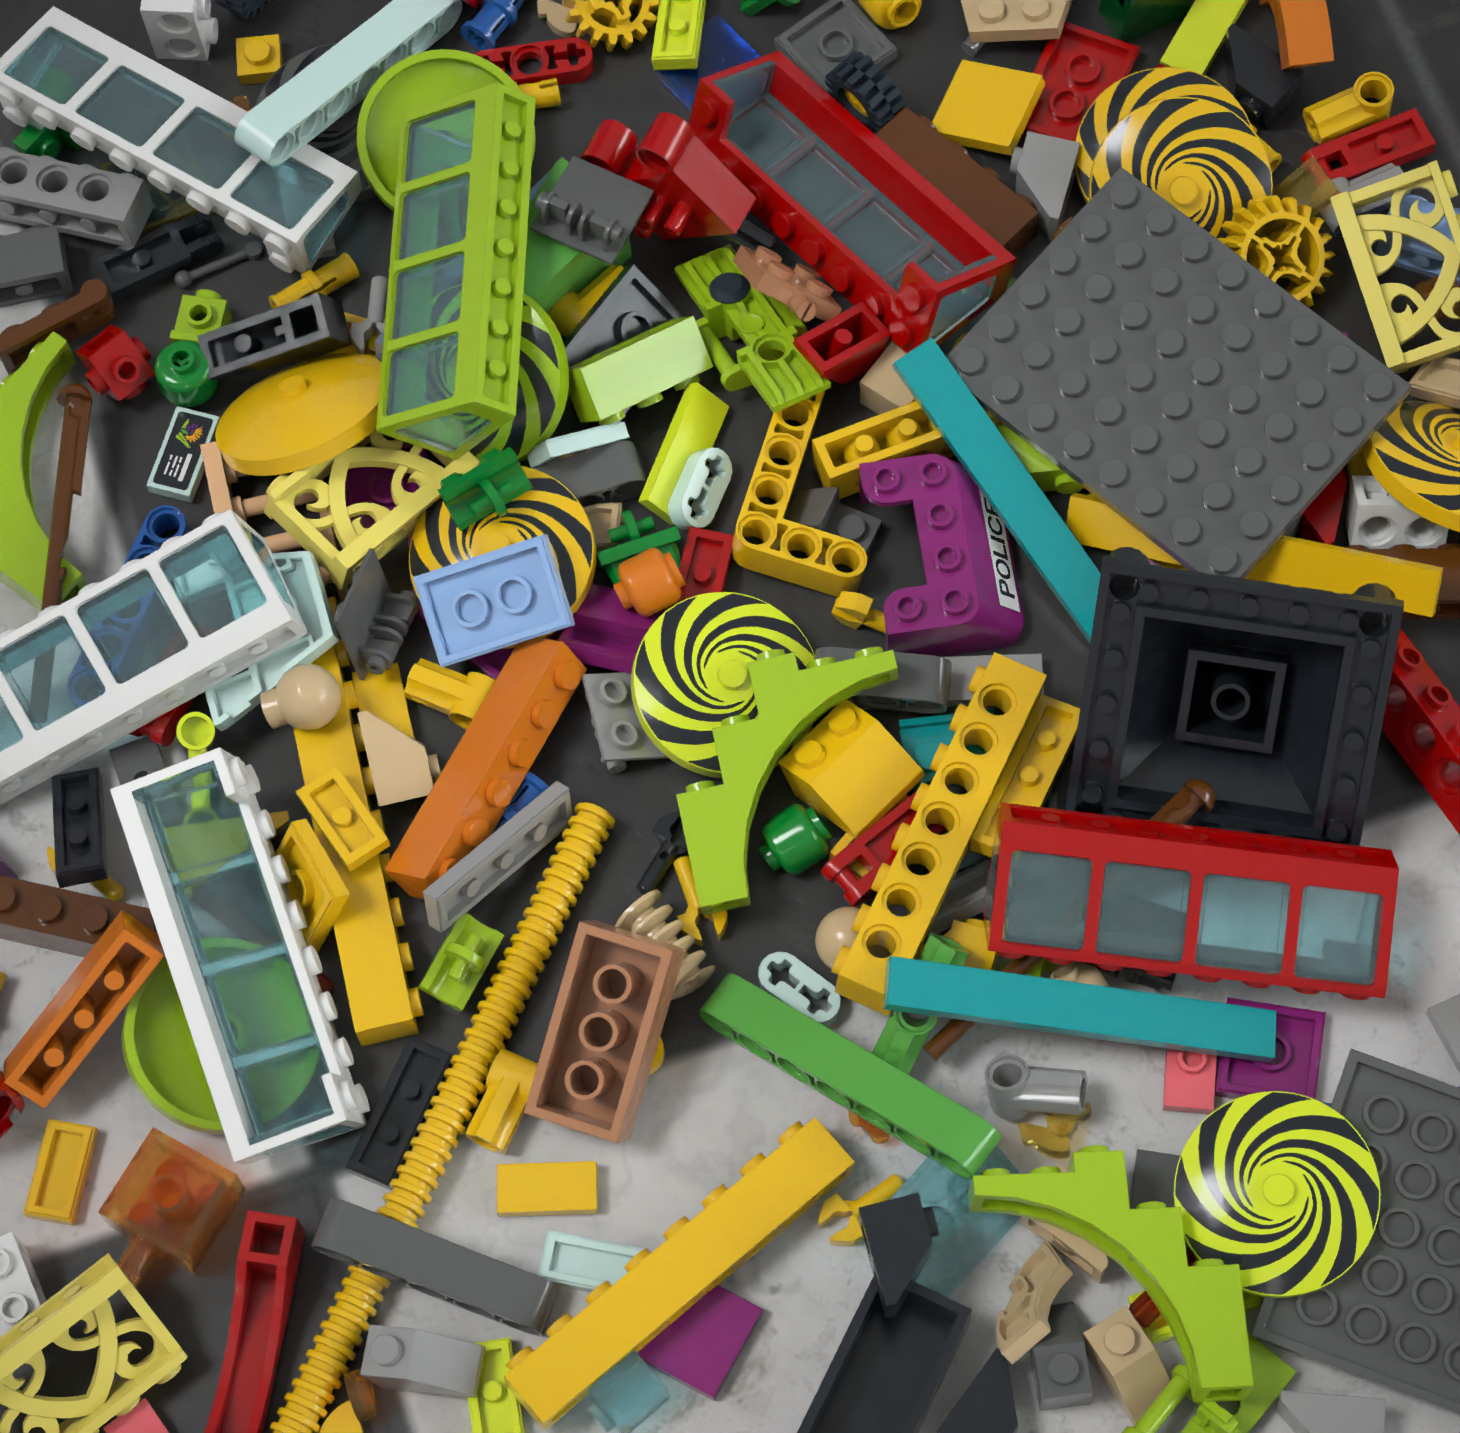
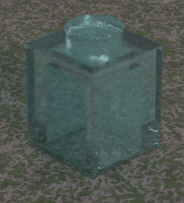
(627, 1395)

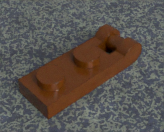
(68, 319)

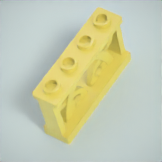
(1364, 230)
(389, 527)
(88, 1301)

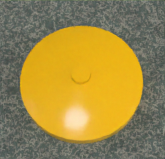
(301, 415)

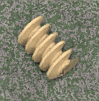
(648, 921)

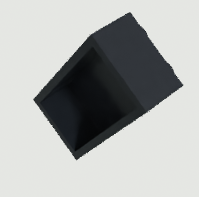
(889, 1365)

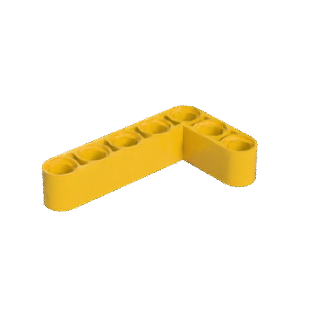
(782, 535)

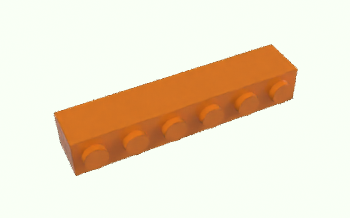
(487, 763)

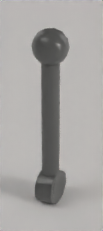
(252, 251)

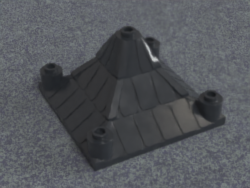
(1237, 686)

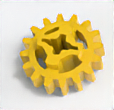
(611, 23)

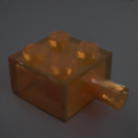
(169, 1205)

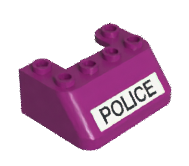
(966, 560)

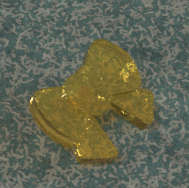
(1055, 1138)

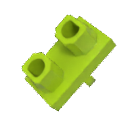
(461, 962)

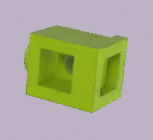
(200, 315)

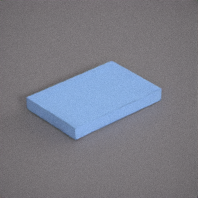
(494, 600)

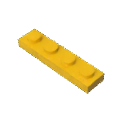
(1032, 765)

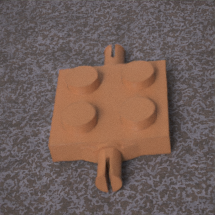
(795, 286)

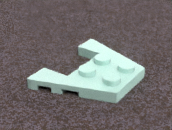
(242, 692)

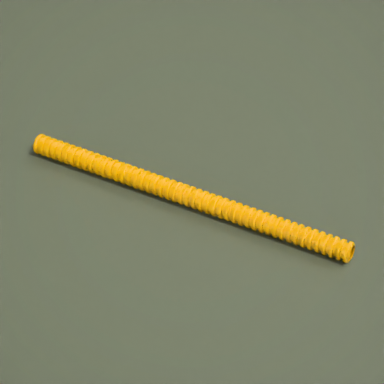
(450, 1110)

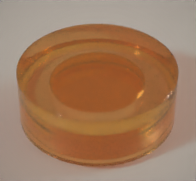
(361, 1395)

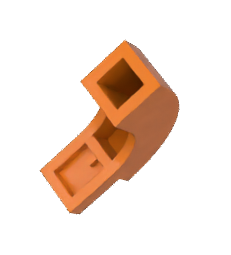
(1302, 32)

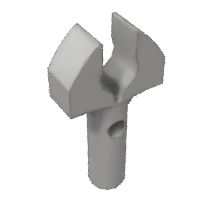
(376, 315)

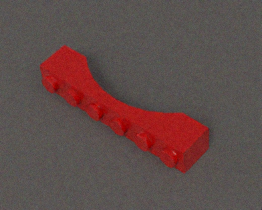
(260, 1311)

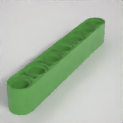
(850, 1076)

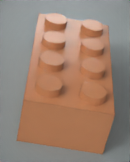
(604, 1031)

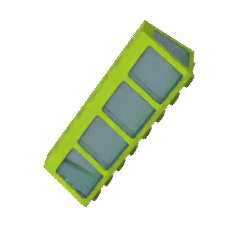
(457, 270)

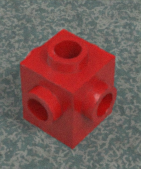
(116, 364)

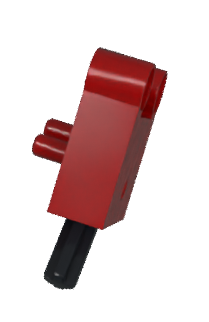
(690, 184)

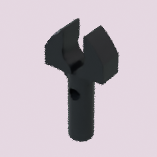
(666, 854)

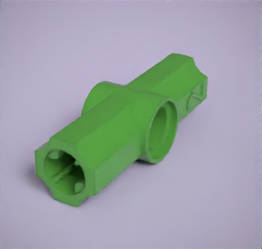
(903, 1035)

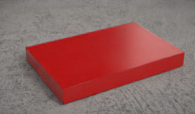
(1074, 75)

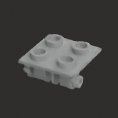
(616, 721)

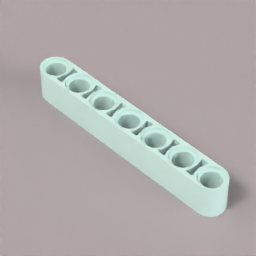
(342, 77)

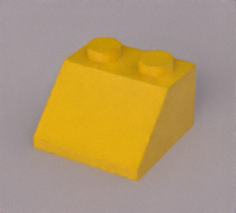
(850, 769)

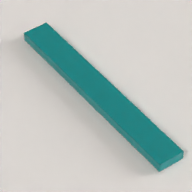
(1003, 480)
(1079, 1009)

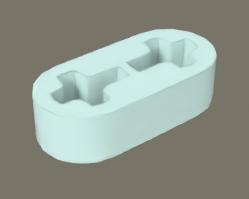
(702, 490)
(805, 981)

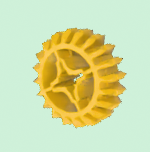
(1296, 232)

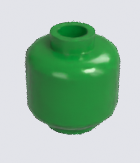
(184, 374)
(795, 839)

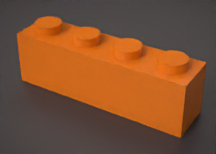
(83, 1009)

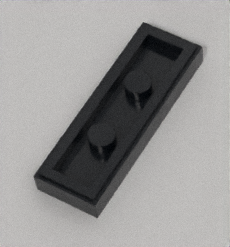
(79, 827)
(399, 1112)

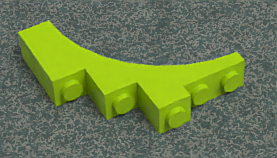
(21, 408)
(787, 702)
(1148, 1242)

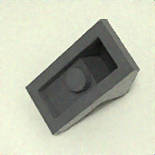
(823, 511)

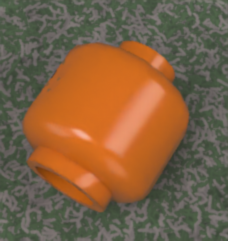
(649, 582)

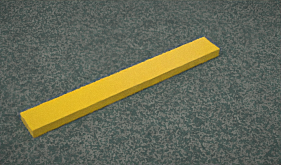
(1288, 562)

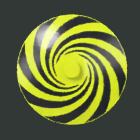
(697, 672)
(1278, 1192)

